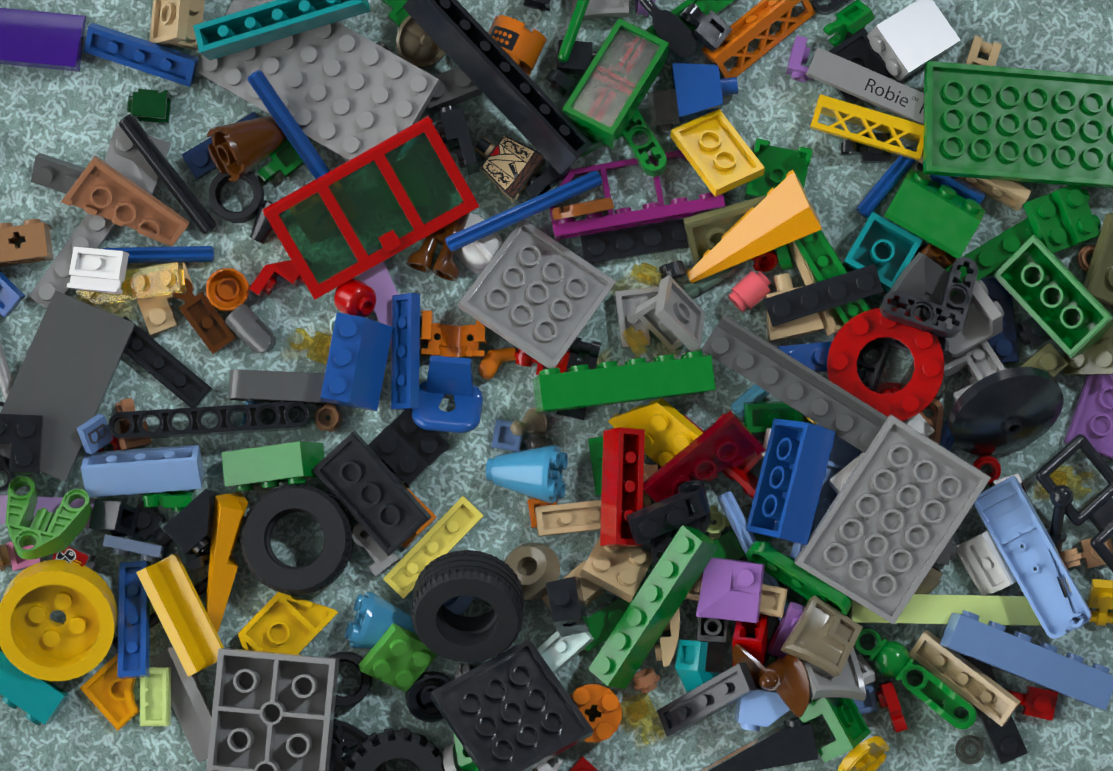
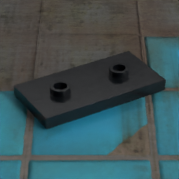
(371, 493)

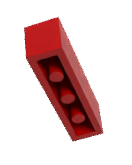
(621, 484)

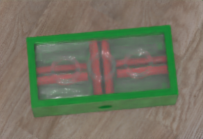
(616, 82)

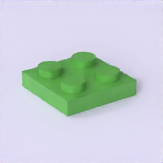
(397, 658)

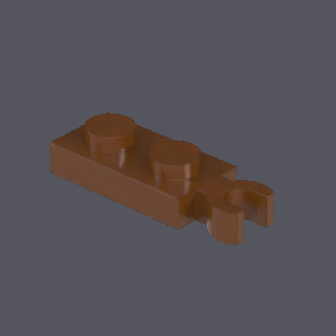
(204, 319)

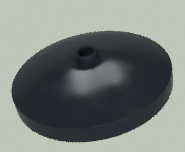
(1006, 411)

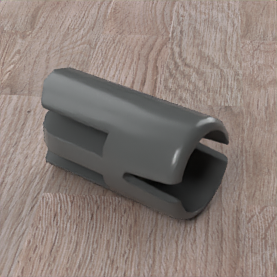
(251, 329)

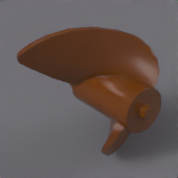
(784, 675)

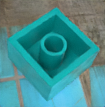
(885, 246)

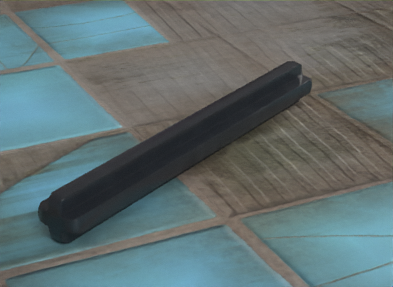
(167, 174)

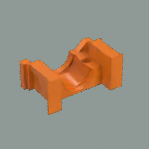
(453, 338)

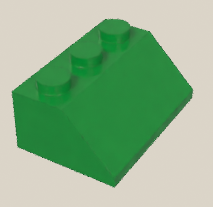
(935, 212)

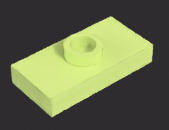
(156, 697)

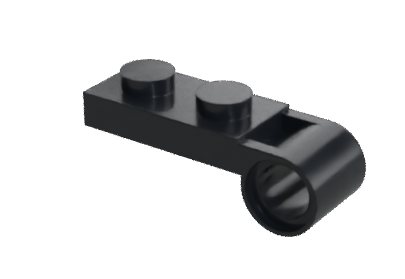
(669, 513)

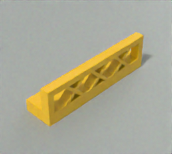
(871, 121)

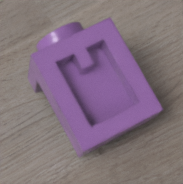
(798, 55)

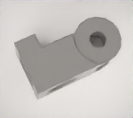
(382, 560)

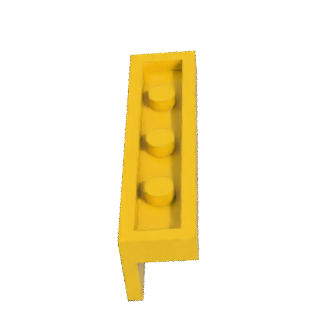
(181, 613)

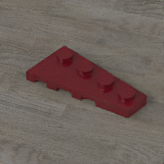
(714, 450)

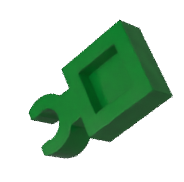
(175, 499)

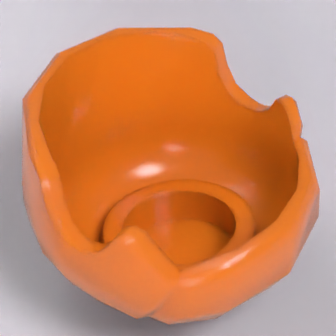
(227, 289)

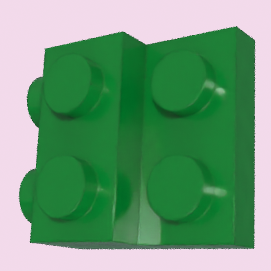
(1063, 218)

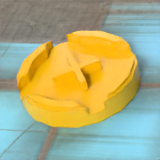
(866, 755)

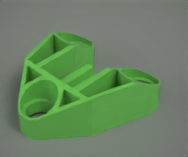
(45, 530)

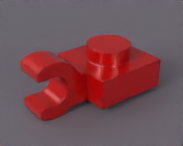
(1037, 702)

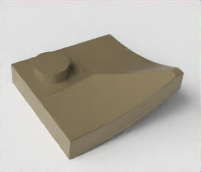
(823, 637)

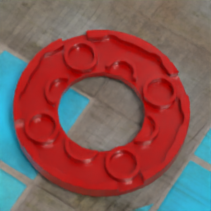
(923, 346)

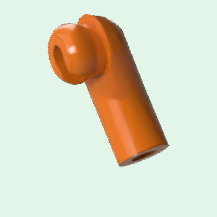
(493, 360)

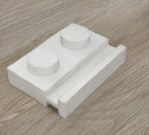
(98, 270)
(985, 564)

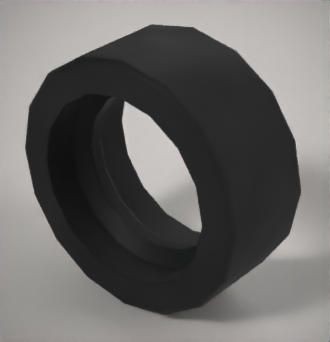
(230, 216)
(366, 680)

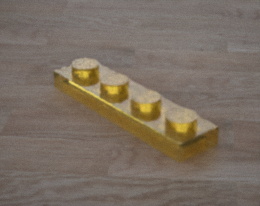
(141, 284)

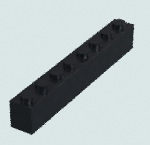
(501, 80)

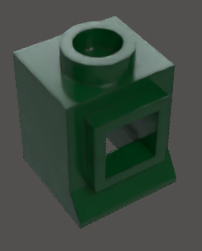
(150, 105)

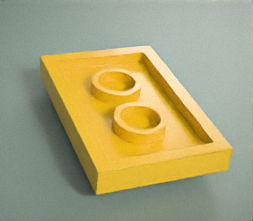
(717, 152)

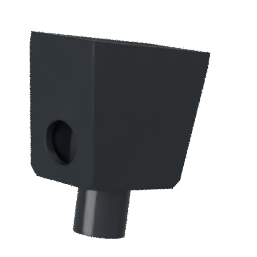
(567, 605)

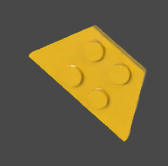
(665, 429)
(285, 625)

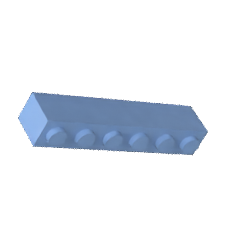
(1027, 660)

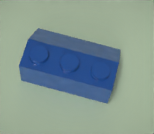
(356, 362)

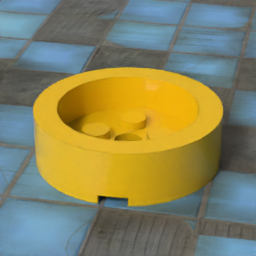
(52, 648)

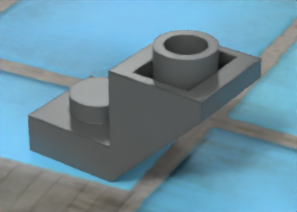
(715, 633)

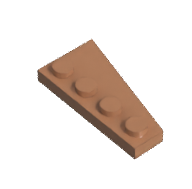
(117, 198)

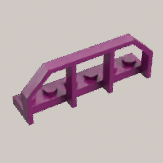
(625, 217)

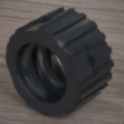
(674, 269)

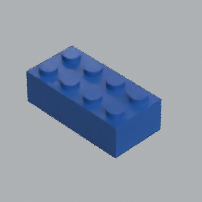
(790, 481)

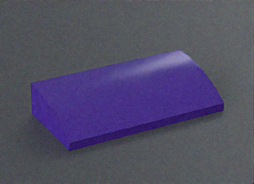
(41, 39)

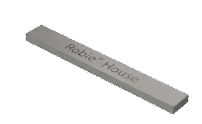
(867, 85)

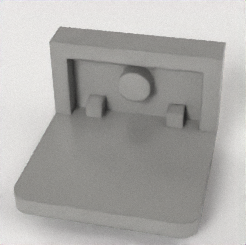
(982, 320)

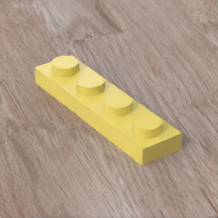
(434, 543)

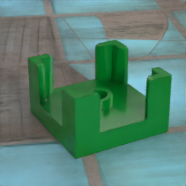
(777, 164)
(843, 721)

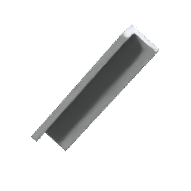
(188, 703)

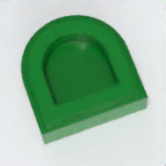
(785, 257)

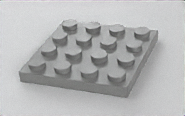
(536, 294)

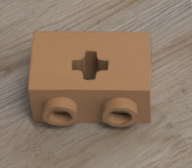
(35, 249)

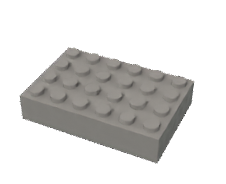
(272, 711)

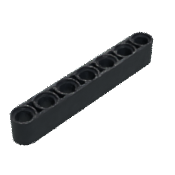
(195, 415)

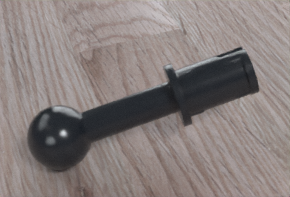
(1061, 497)

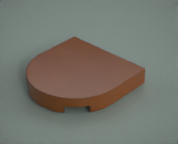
(583, 208)

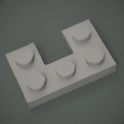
(979, 360)

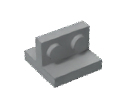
(673, 316)

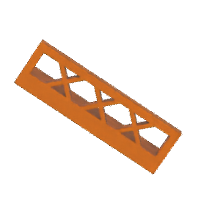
(750, 26)

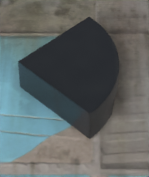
(199, 561)

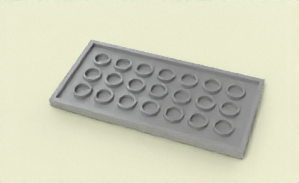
(332, 82)

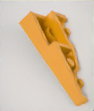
(773, 223)
(227, 521)

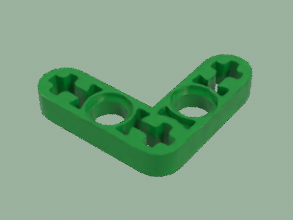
(638, 151)

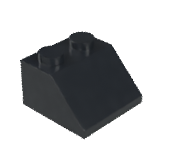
(193, 525)

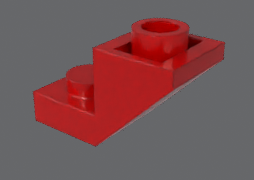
(266, 282)

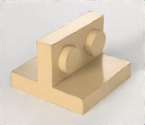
(174, 21)

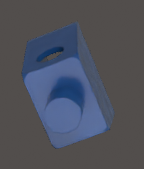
(700, 89)

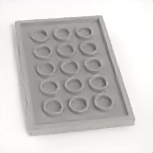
(892, 519)

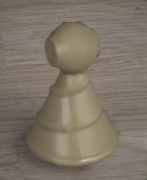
(531, 422)

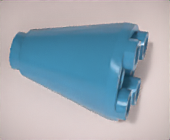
(531, 472)
(373, 620)

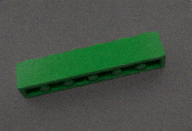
(653, 607)

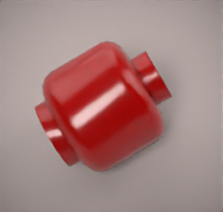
(355, 298)

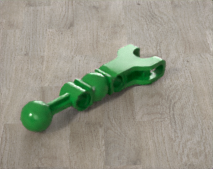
(894, 661)

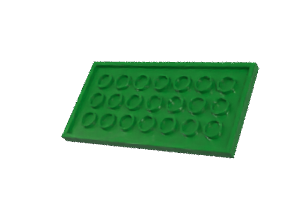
(1018, 124)

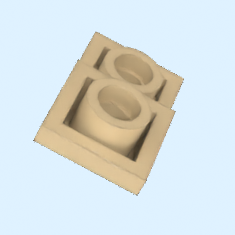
(667, 646)

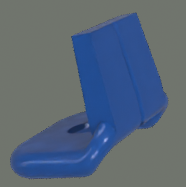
(454, 378)

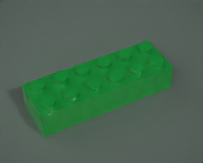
(625, 383)

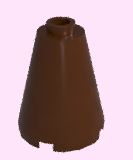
(244, 145)

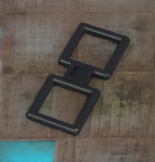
(1100, 508)

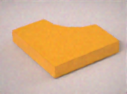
(112, 694)

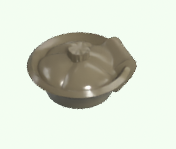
(416, 45)
(535, 567)

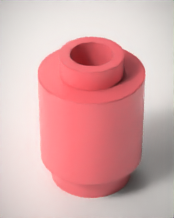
(750, 291)

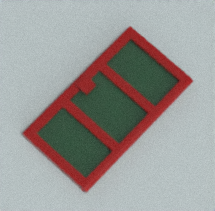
(371, 207)

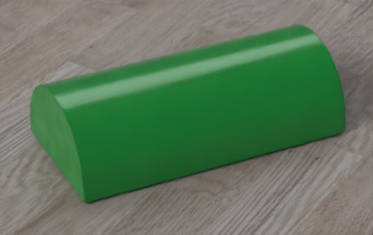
(1054, 297)

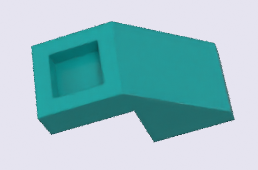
(692, 663)

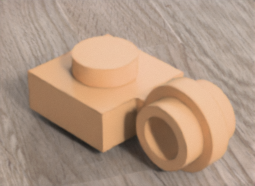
(1092, 559)

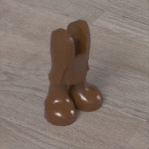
(444, 265)

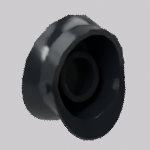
(419, 699)

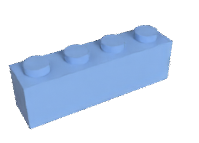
(142, 471)

